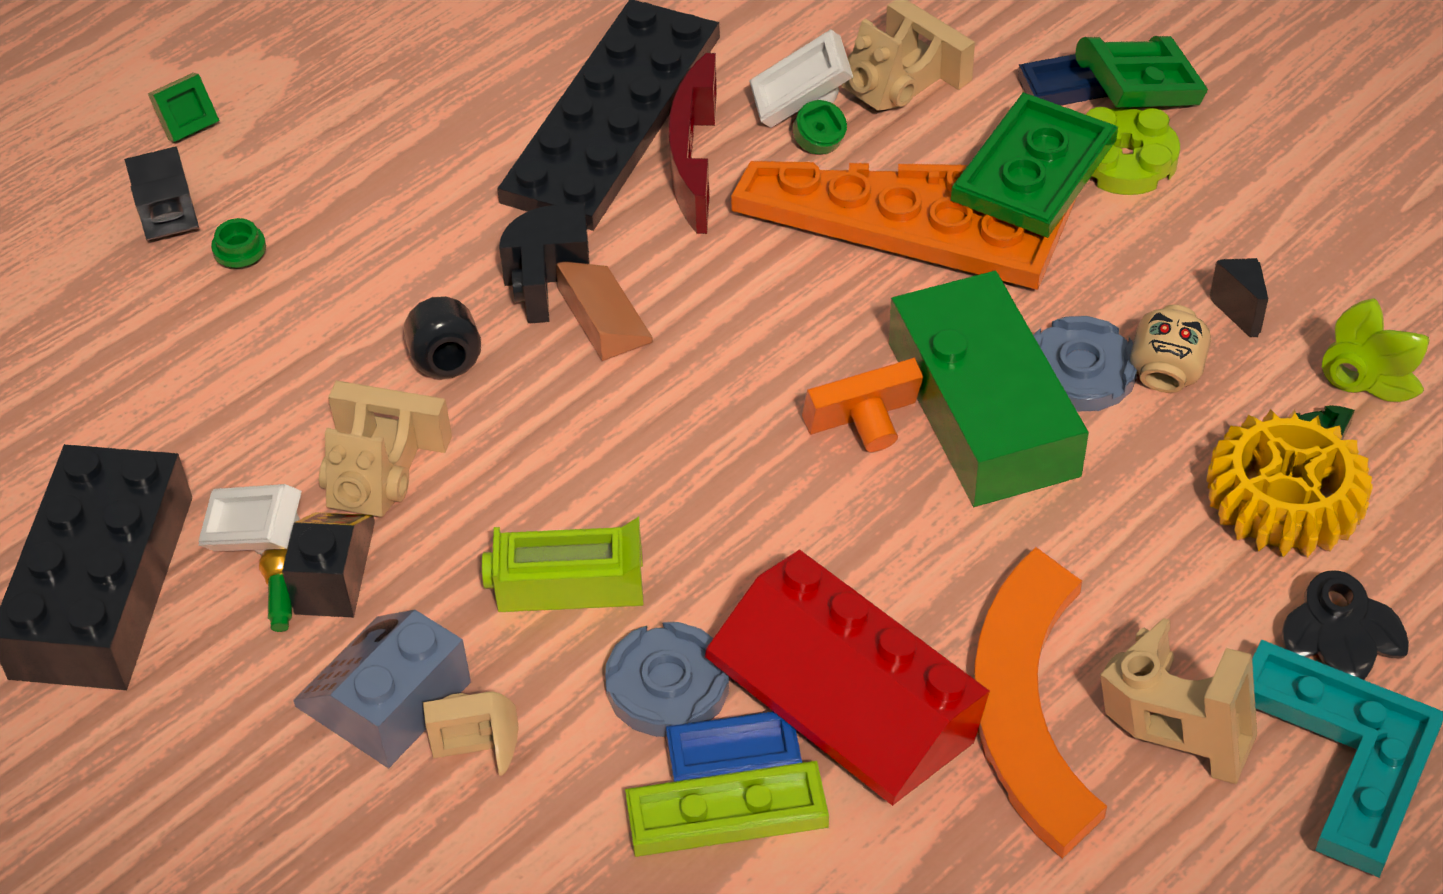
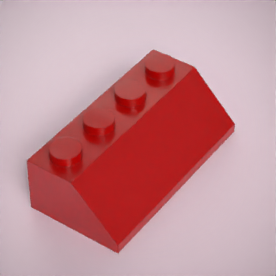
(849, 677)

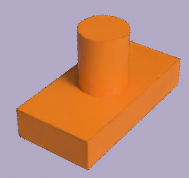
(865, 402)

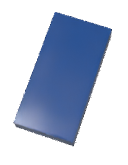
(731, 745)

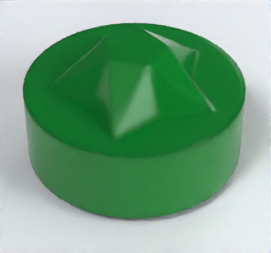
(819, 127)

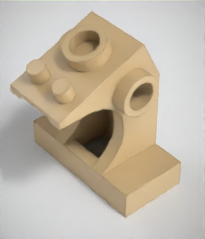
(898, 65)
(371, 454)
(1194, 716)

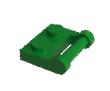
(1142, 72)

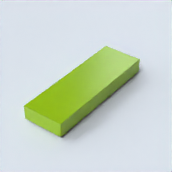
(726, 808)

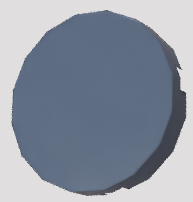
(1089, 381)
(664, 679)

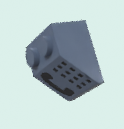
(381, 680)

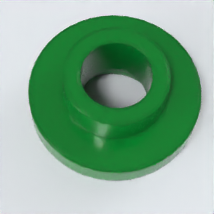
(238, 243)

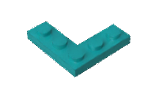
(1386, 729)

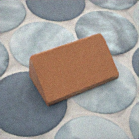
(601, 308)

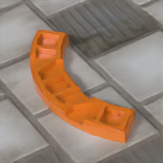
(1013, 722)

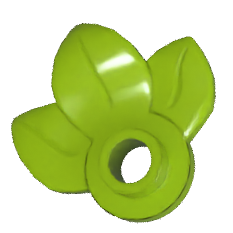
(1380, 355)

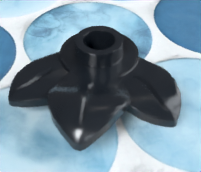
(1346, 635)

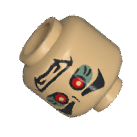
(1170, 348)

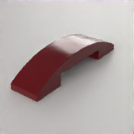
(693, 107)

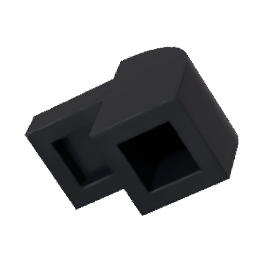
(161, 193)
(534, 247)

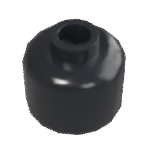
(442, 337)

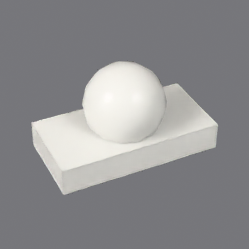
(800, 78)
(250, 518)

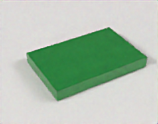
(1034, 164)

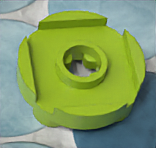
(1153, 147)

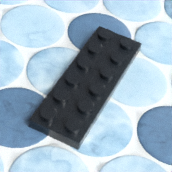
(609, 112)

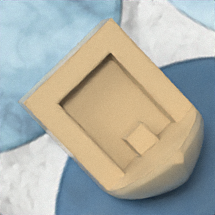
(472, 724)

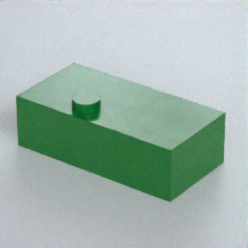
(988, 388)

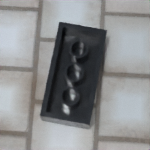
(93, 567)

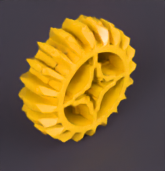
(1285, 498)

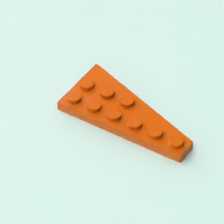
(896, 213)

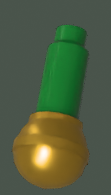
(279, 603)

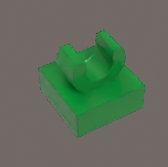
(183, 107)

